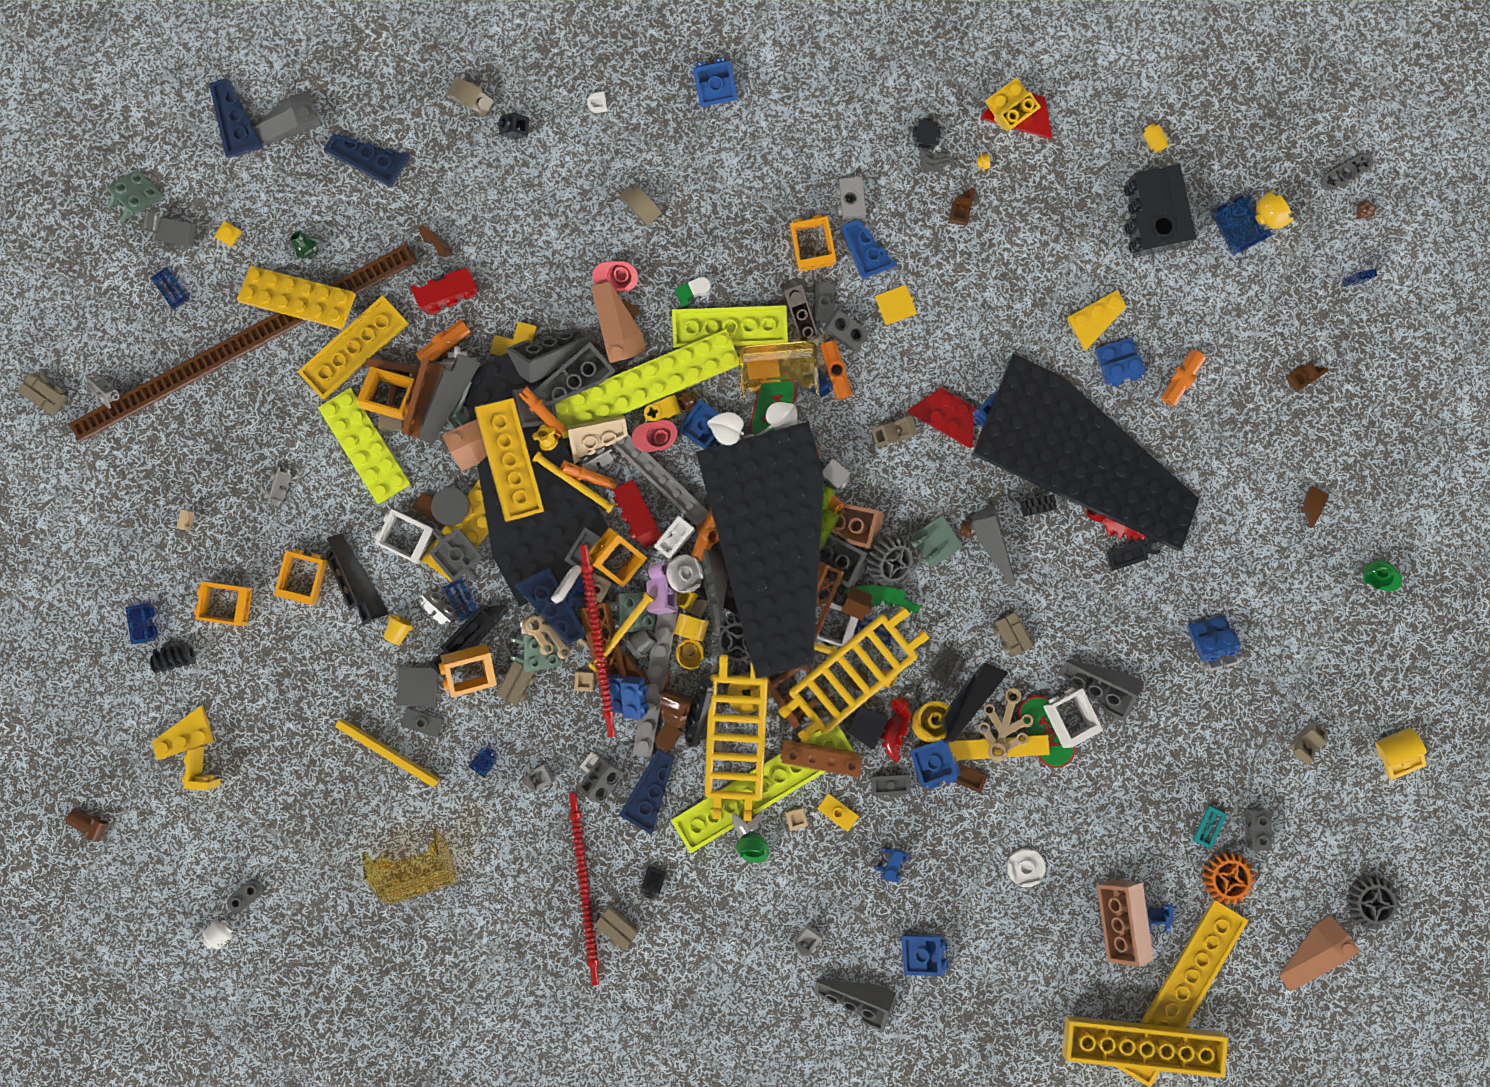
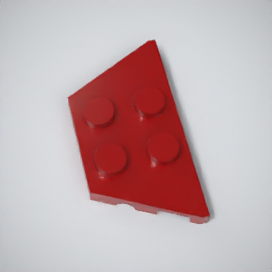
(1035, 124)
(948, 415)

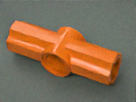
(444, 341)
(833, 358)
(1183, 377)
(706, 538)

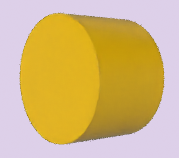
(691, 627)

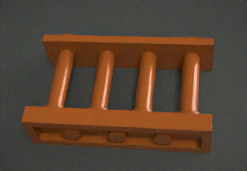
(393, 367)
(783, 699)
(821, 758)

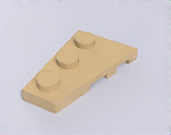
(593, 435)

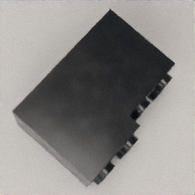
(1159, 211)

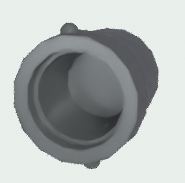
(641, 642)

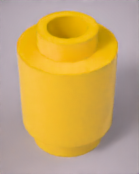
(1155, 138)

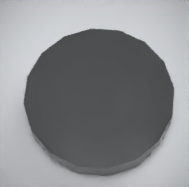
(450, 506)

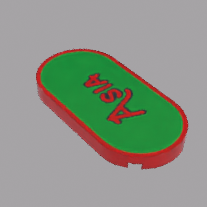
(767, 395)
(1041, 725)

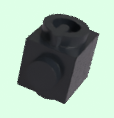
(513, 126)
(926, 133)

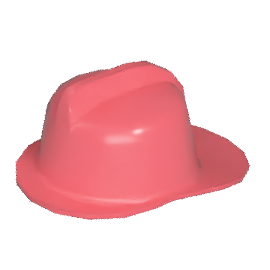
(619, 273)
(654, 436)

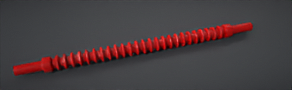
(608, 713)
(593, 961)

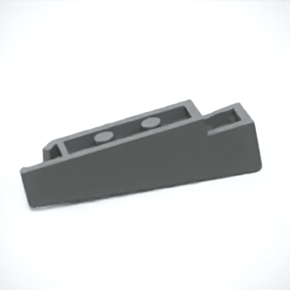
(446, 396)

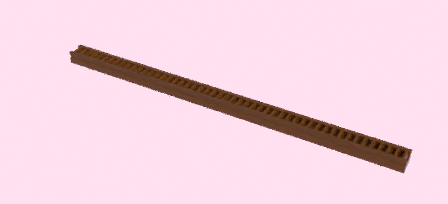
(230, 349)

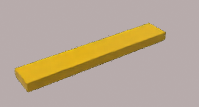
(979, 748)
(387, 752)

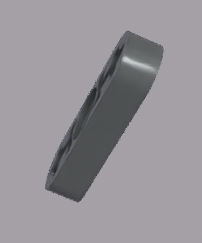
(1354, 172)

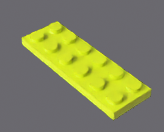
(744, 325)
(364, 446)

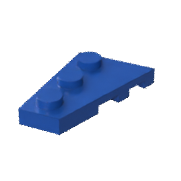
(865, 251)

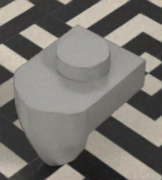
(538, 778)
(743, 827)
(807, 941)

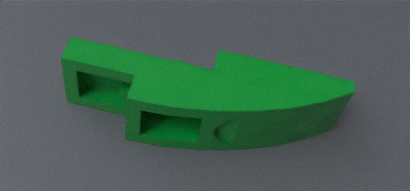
(891, 596)

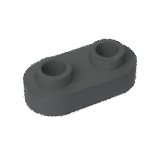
(244, 896)

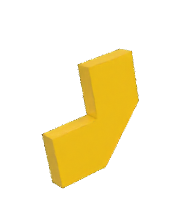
(522, 333)

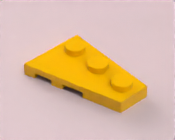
(1095, 318)
(184, 735)

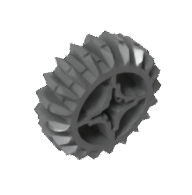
(891, 560)
(730, 635)
(1374, 917)

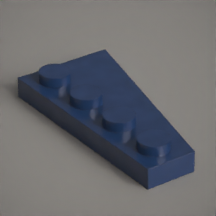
(234, 125)
(373, 161)
(559, 616)
(647, 796)

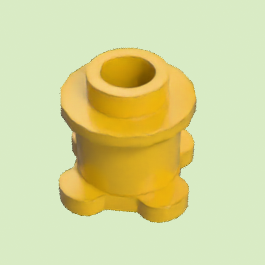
(546, 438)

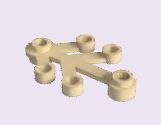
(536, 632)
(1004, 728)

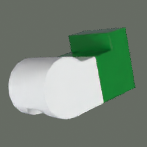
(692, 289)

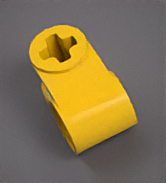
(666, 408)

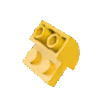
(1012, 104)
(1401, 753)

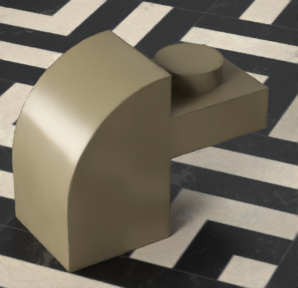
(469, 95)
(640, 204)
(894, 432)
(1308, 741)

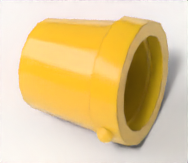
(397, 629)

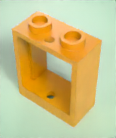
(816, 262)
(369, 387)
(603, 549)
(284, 574)
(242, 605)
(463, 657)

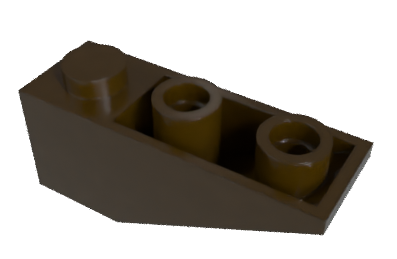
(799, 310)

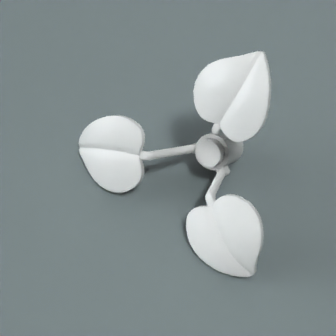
(727, 426)

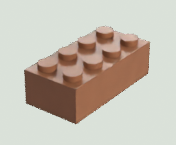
(1125, 922)

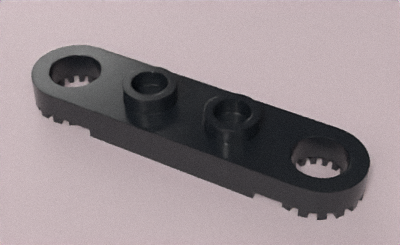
(699, 712)

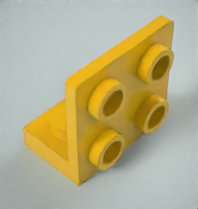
(193, 776)

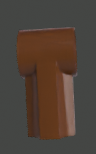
(91, 826)

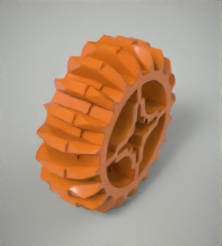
(1231, 870)

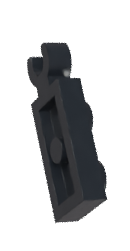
(1130, 554)

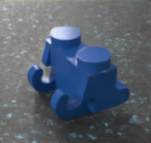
(893, 864)
(1161, 916)

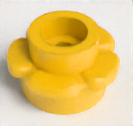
(983, 161)

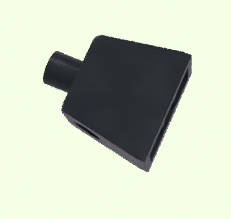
(866, 725)

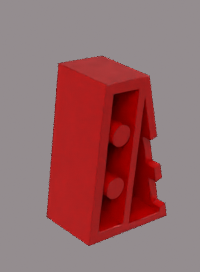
(445, 291)
(637, 514)

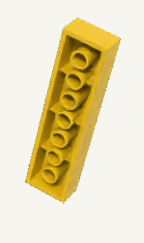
(1144, 1046)

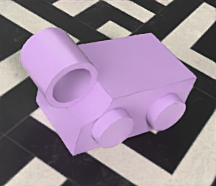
(659, 588)

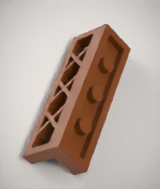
(422, 393)
(823, 571)
(606, 622)

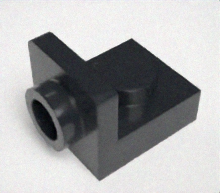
(652, 883)

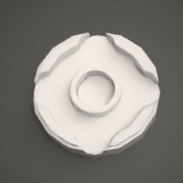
(684, 573)
(1020, 867)

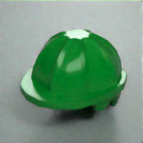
(1382, 576)
(753, 847)

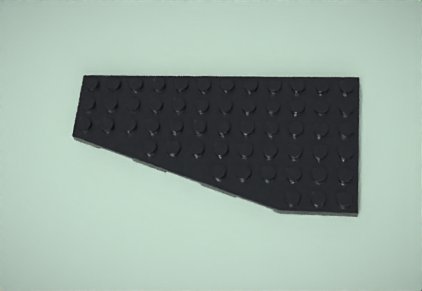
(1068, 446)
(769, 528)
(541, 539)

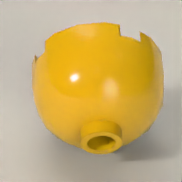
(1272, 211)

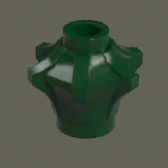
(303, 245)

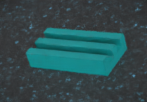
(1216, 830)

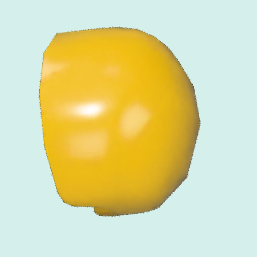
(685, 649)

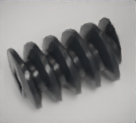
(172, 658)

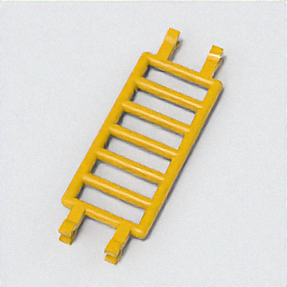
(838, 656)
(759, 739)

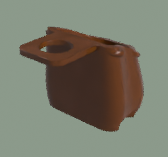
(674, 705)

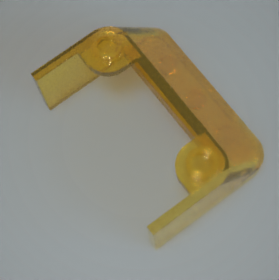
(778, 364)
(412, 875)

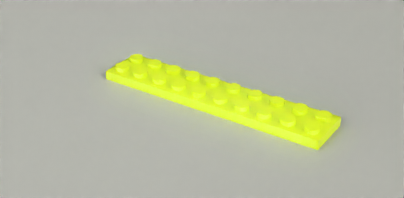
(650, 381)
(779, 780)

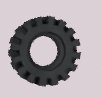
(1038, 505)

